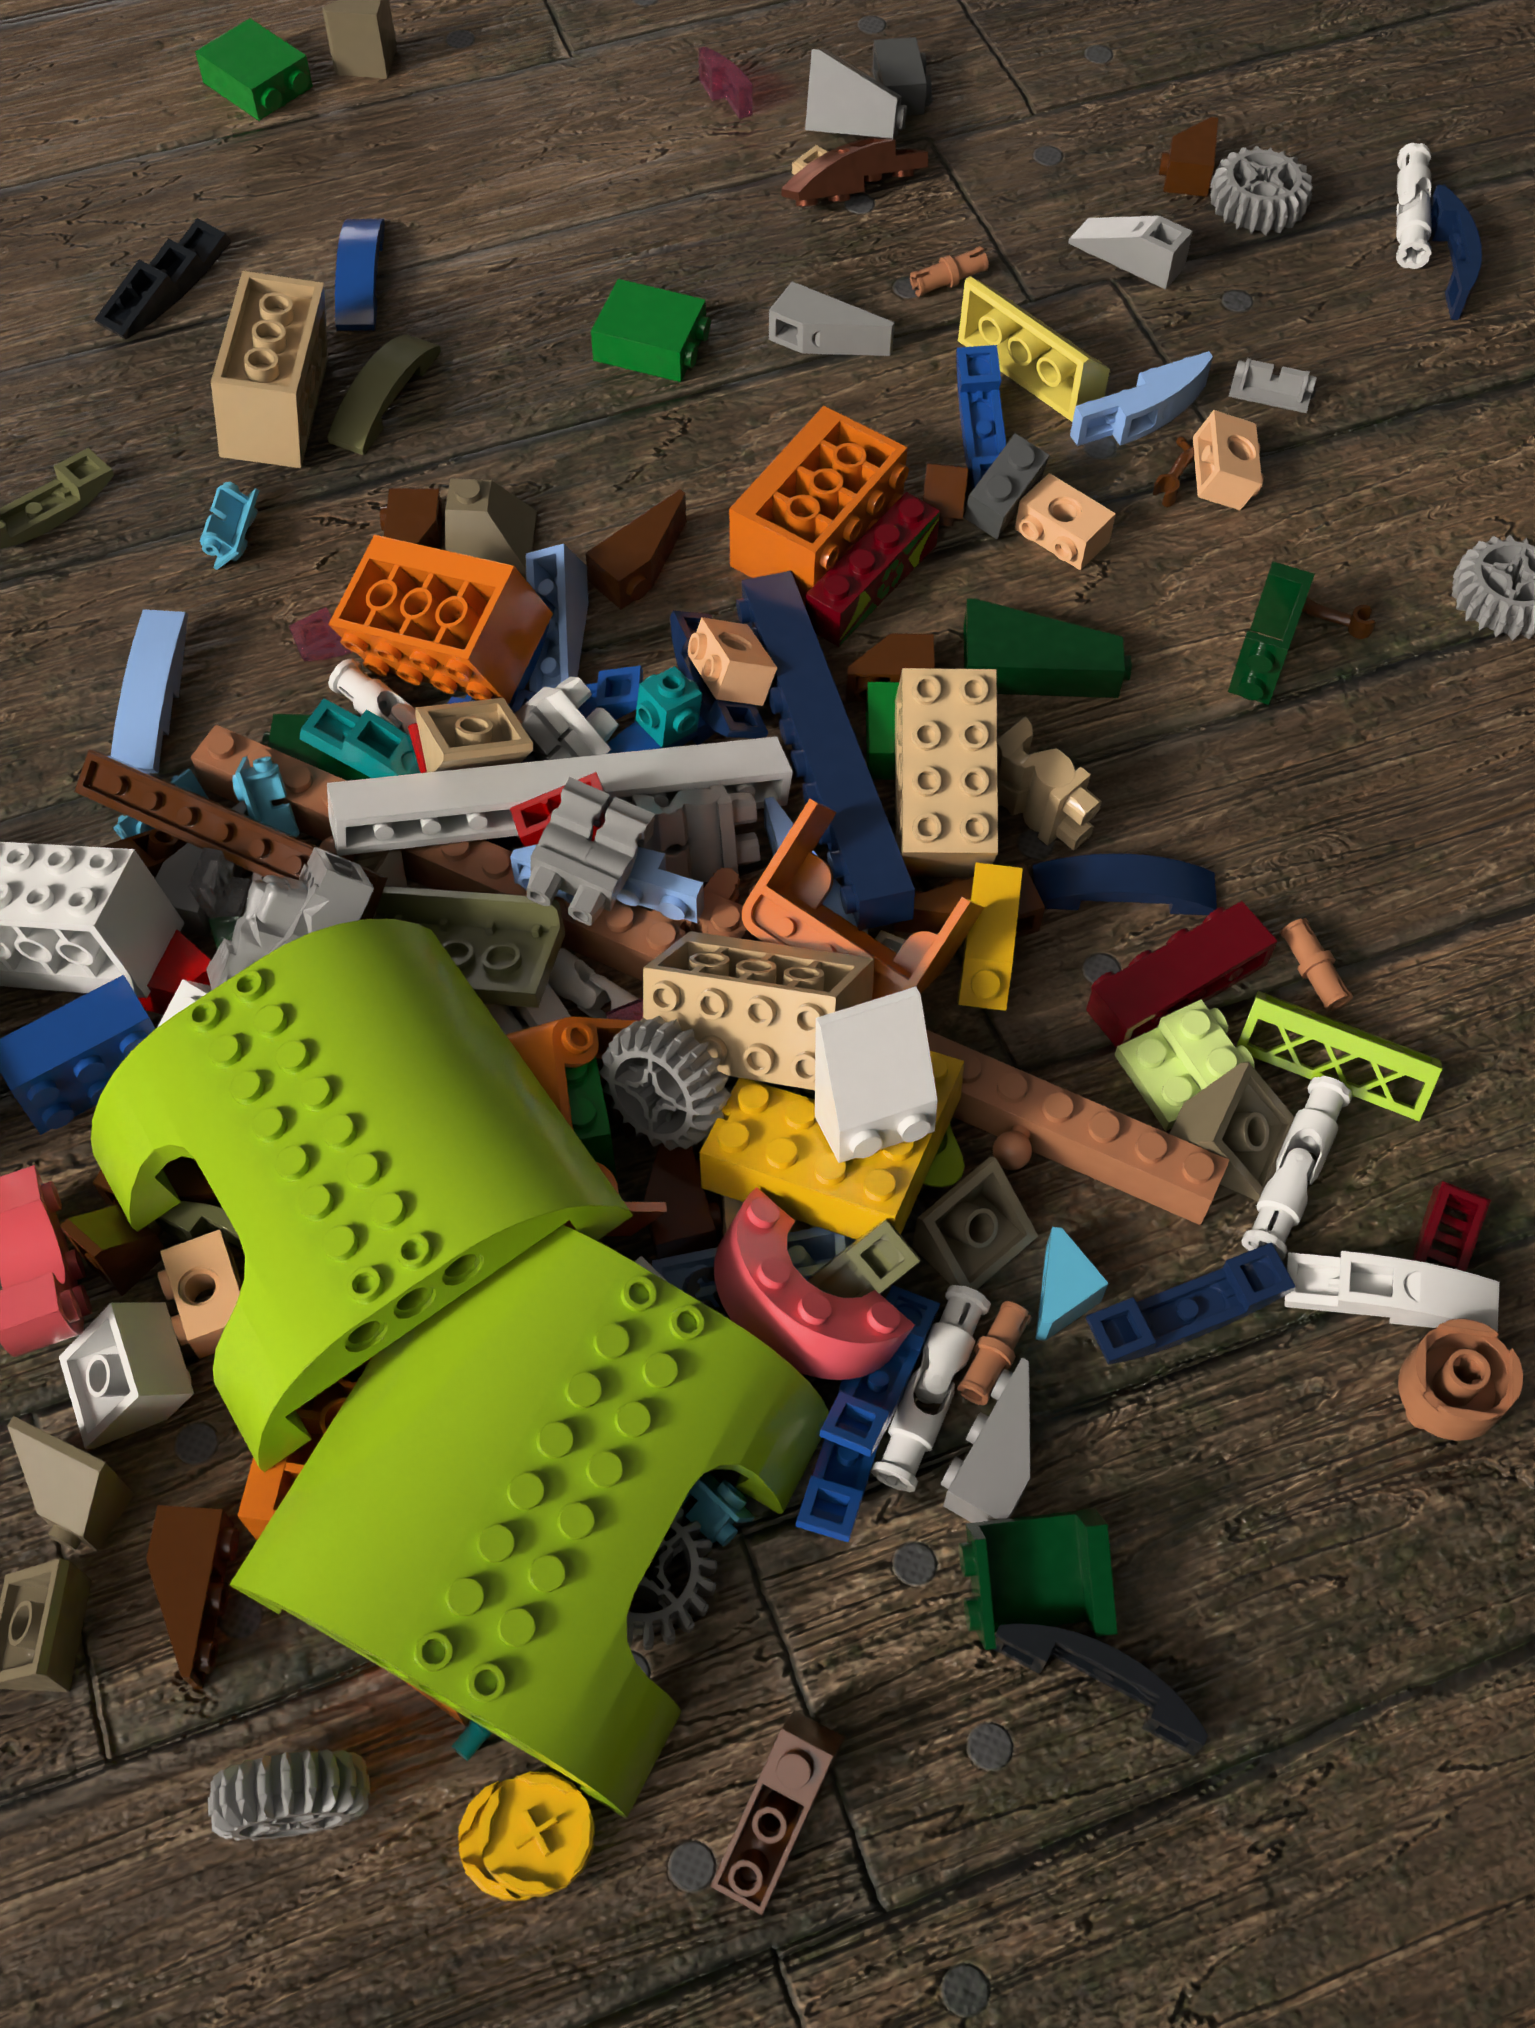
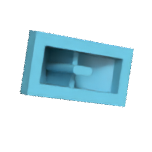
(1068, 1285)

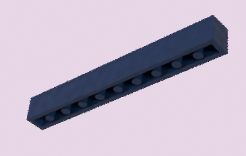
(828, 755)

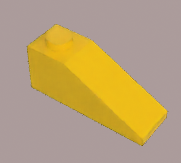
(992, 938)

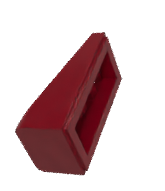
(1462, 1201)

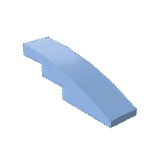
(149, 688)

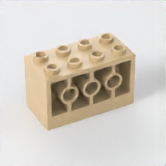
(270, 369)
(946, 770)
(754, 1000)

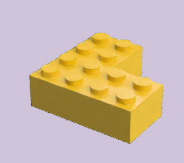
(778, 1147)

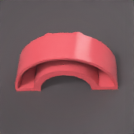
(37, 1270)
(801, 1323)

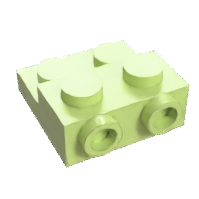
(1180, 1058)

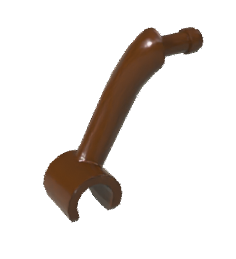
(1170, 482)
(1356, 623)

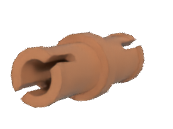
(949, 271)
(1316, 964)
(994, 1353)

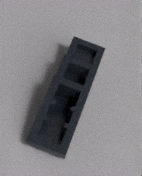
(159, 285)

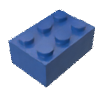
(70, 1054)

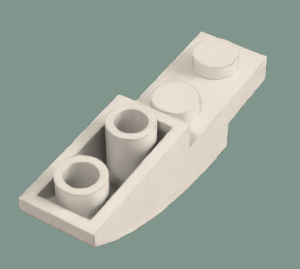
(1391, 1287)

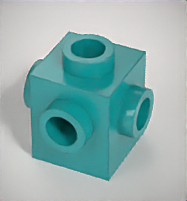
(668, 706)

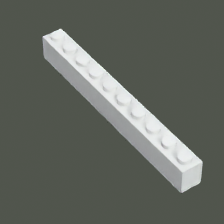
(478, 800)

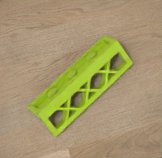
(1347, 1039)

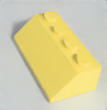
(1030, 350)

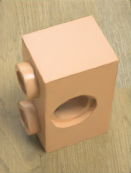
(1227, 460)
(1064, 521)
(731, 661)
(188, 1271)

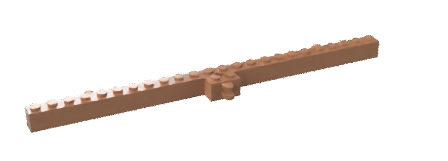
(995, 1097)

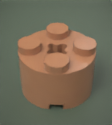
(1459, 1380)

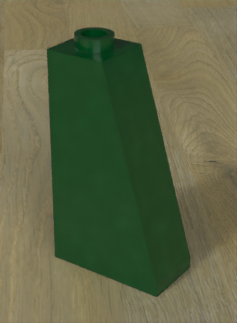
(1042, 653)

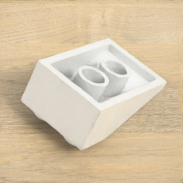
(874, 1076)

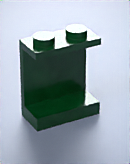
(1277, 617)
(1039, 1573)

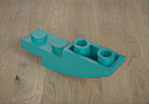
(360, 742)

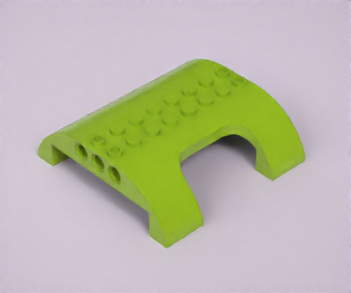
(361, 1146)
(512, 1487)

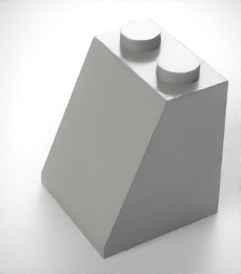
(849, 100)

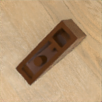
(633, 557)

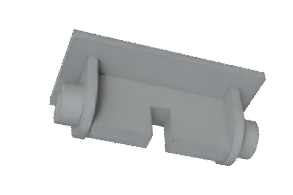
(1256, 383)

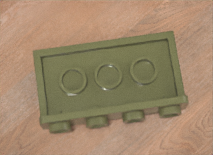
(496, 940)

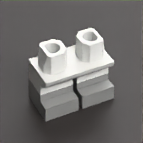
(560, 728)

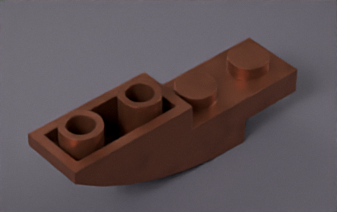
(848, 166)

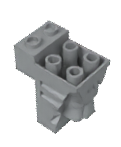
(286, 908)

